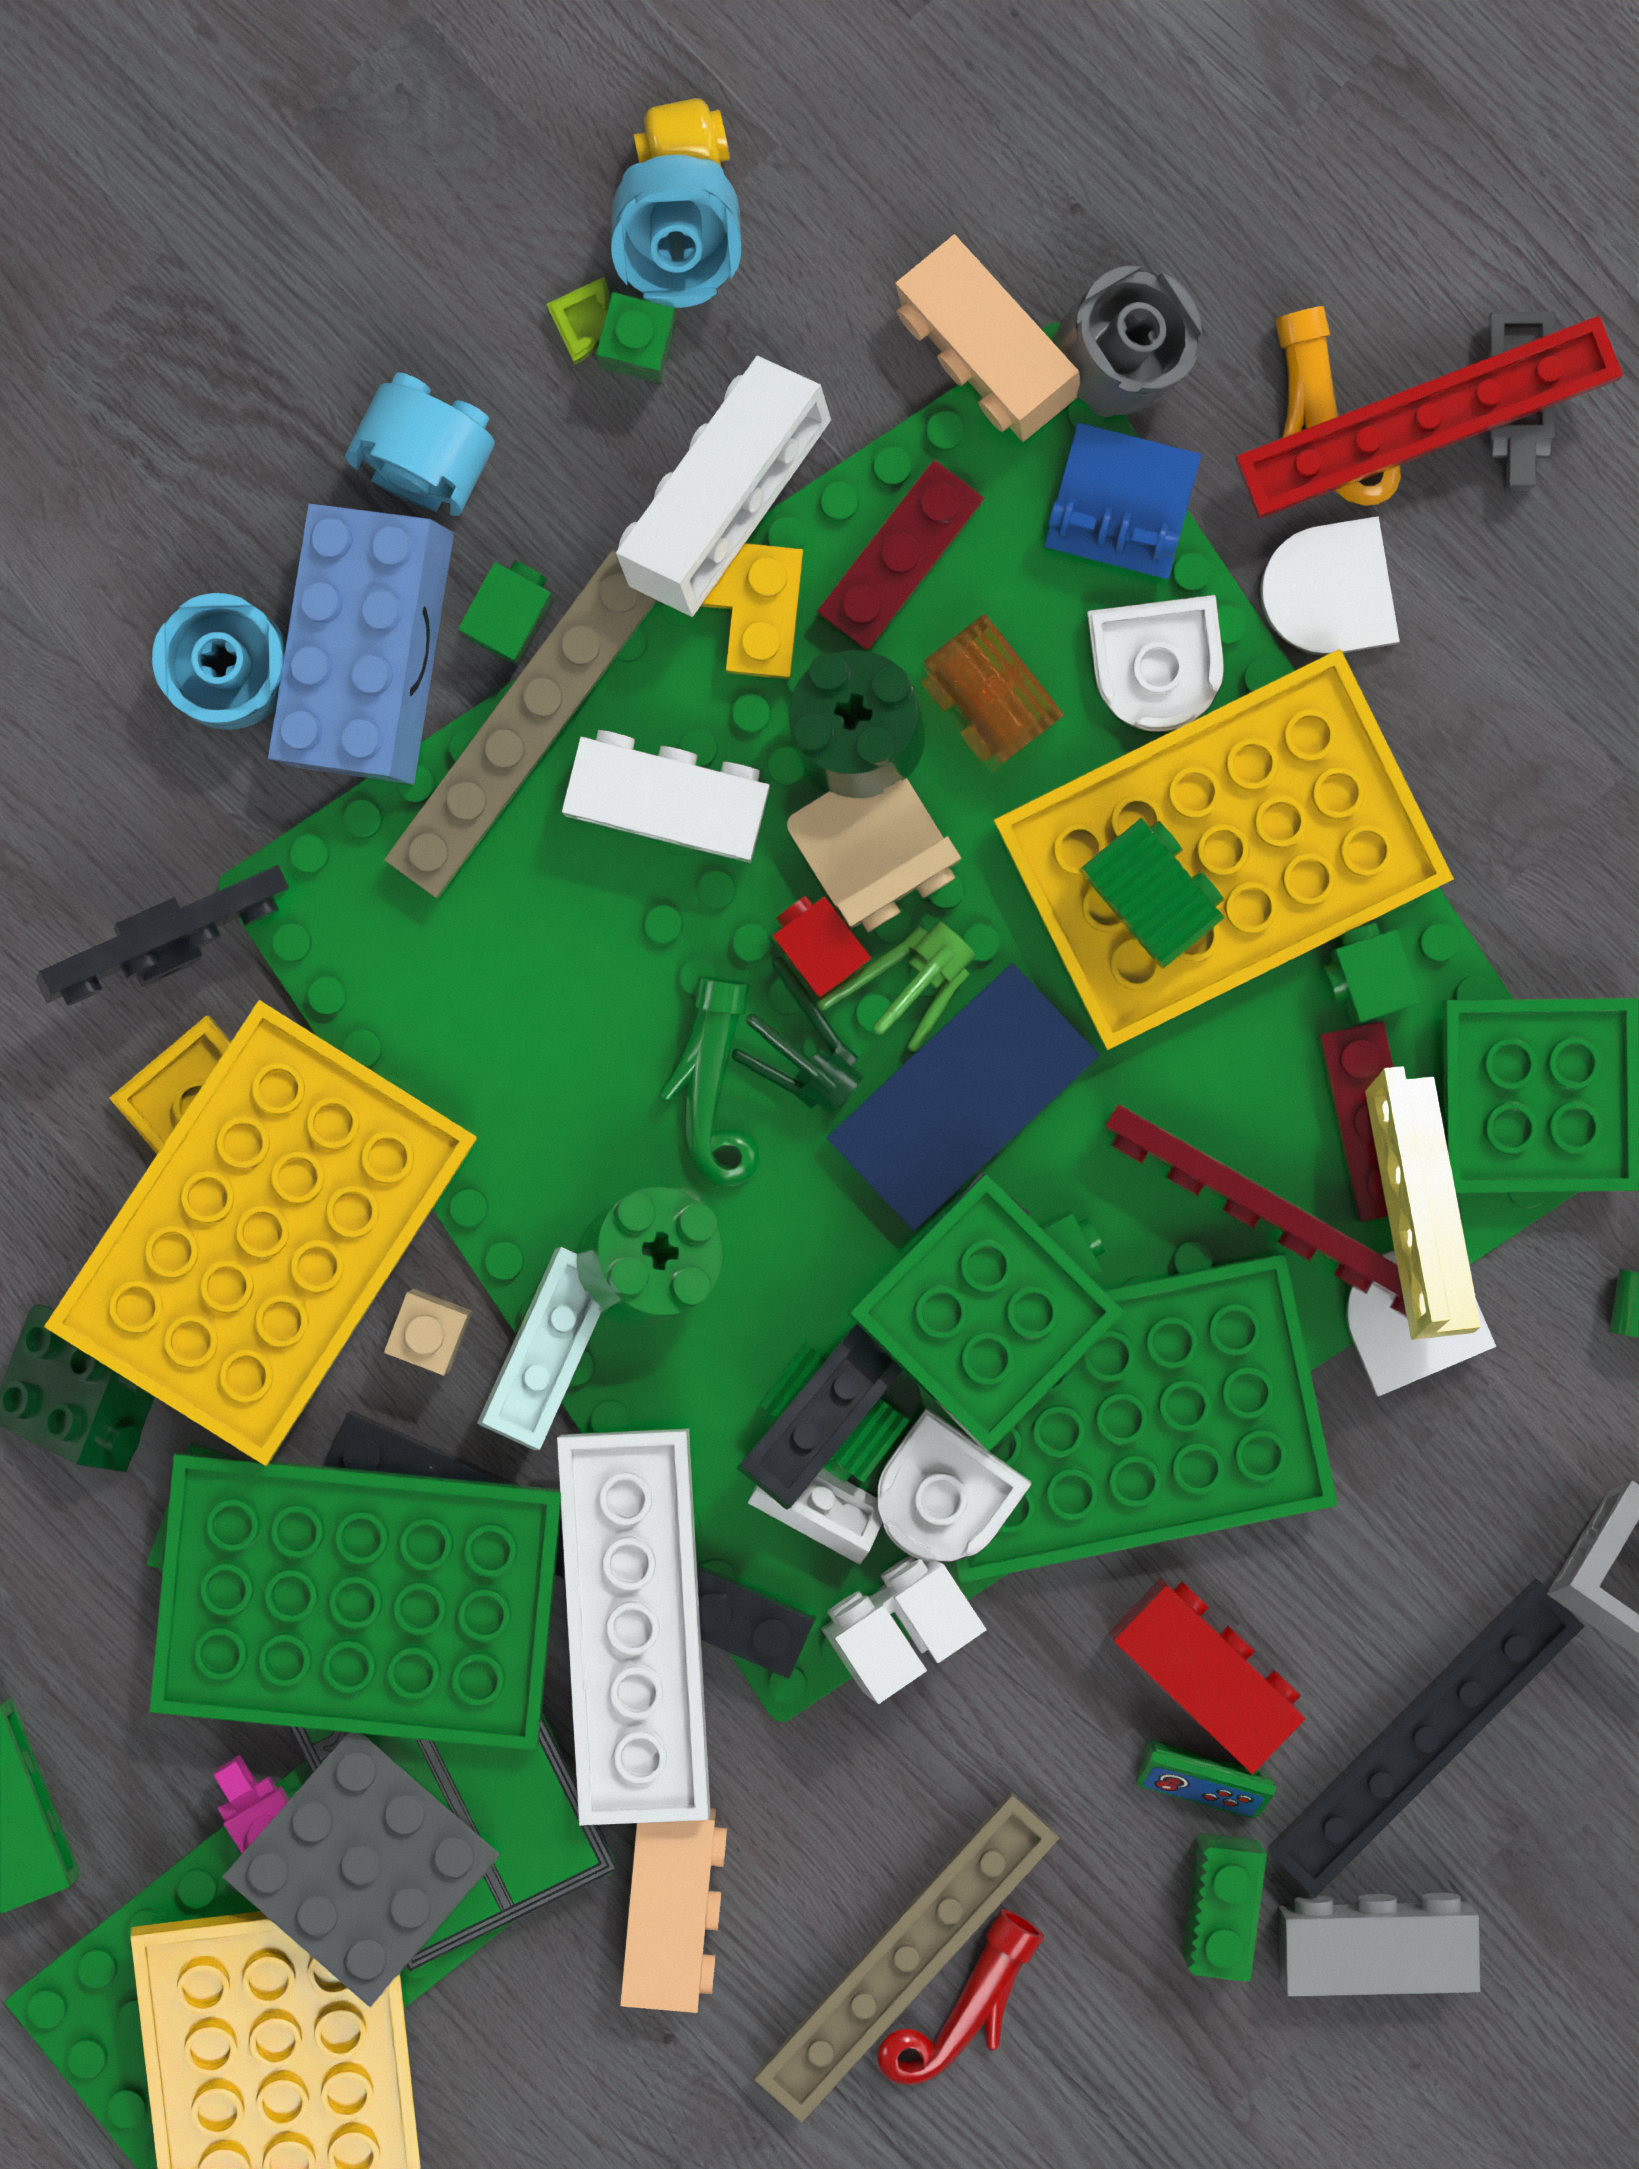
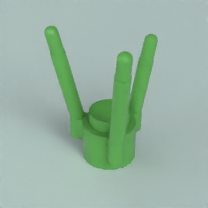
(938, 958)

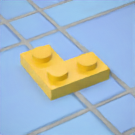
(763, 597)

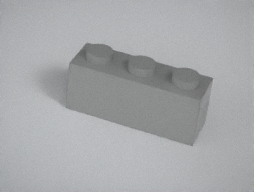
(1379, 1946)

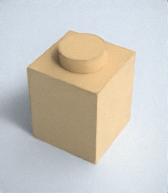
(428, 1331)

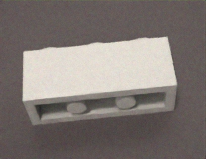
(666, 796)

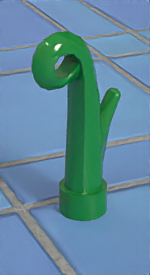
(704, 1068)

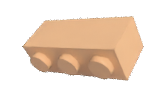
(986, 339)
(671, 1913)

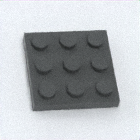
(361, 1867)

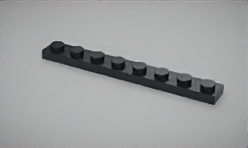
(729, 1611)

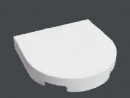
(1331, 589)
(1157, 661)
(1386, 1344)
(944, 1492)

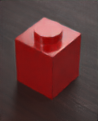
(819, 944)

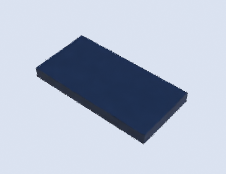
(963, 1096)

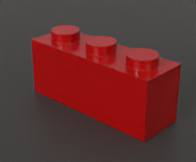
(1209, 1673)

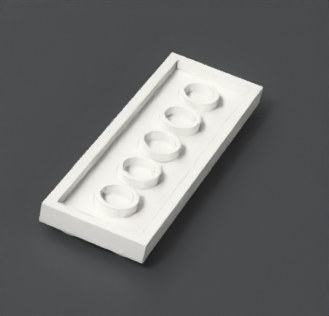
(634, 1627)

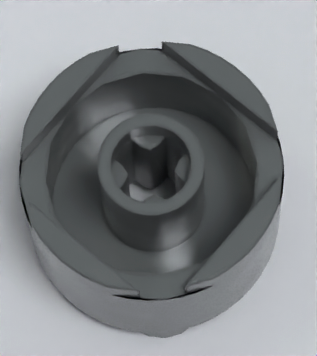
(1130, 339)

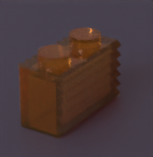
(990, 692)

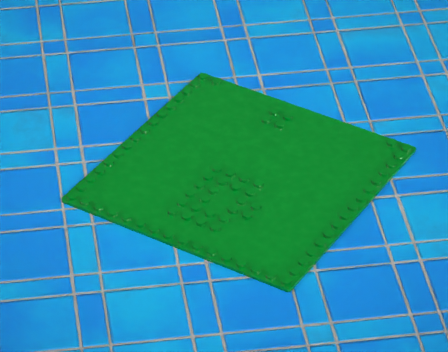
(572, 952)

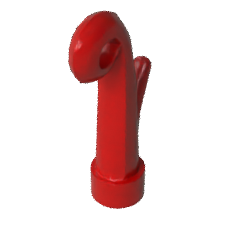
(983, 2000)

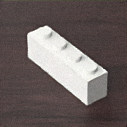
(723, 485)

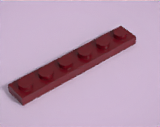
(1251, 1202)

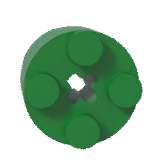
(678, 1235)

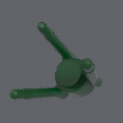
(825, 1076)

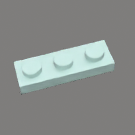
(542, 1355)

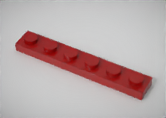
(1429, 417)

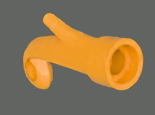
(1312, 391)

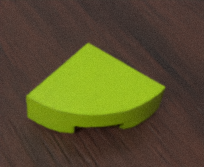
(581, 318)

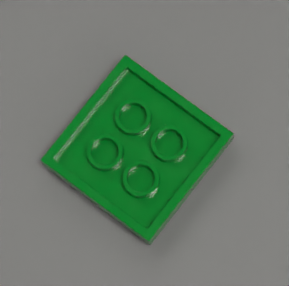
(1542, 1094)
(985, 1313)

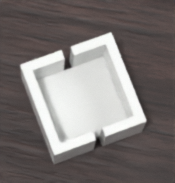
(927, 1607)

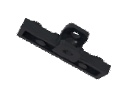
(162, 938)

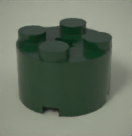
(838, 693)

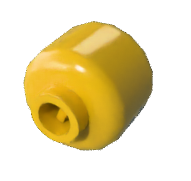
(683, 130)

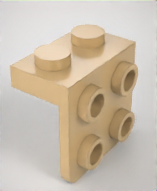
(873, 851)

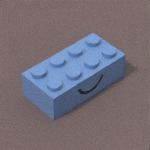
(361, 643)

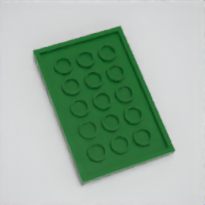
(1168, 1424)
(356, 1601)

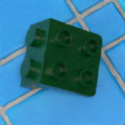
(70, 1399)

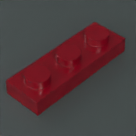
(900, 555)
(1352, 1063)

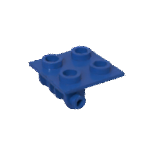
(1122, 500)

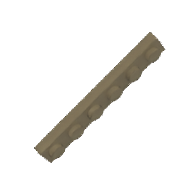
(521, 729)
(906, 1956)

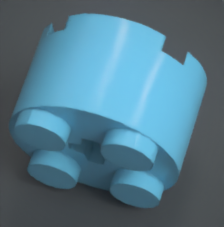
(676, 229)
(422, 444)
(195, 637)

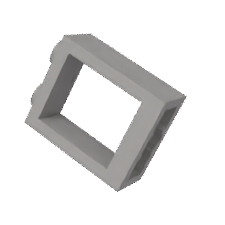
(1589, 1563)

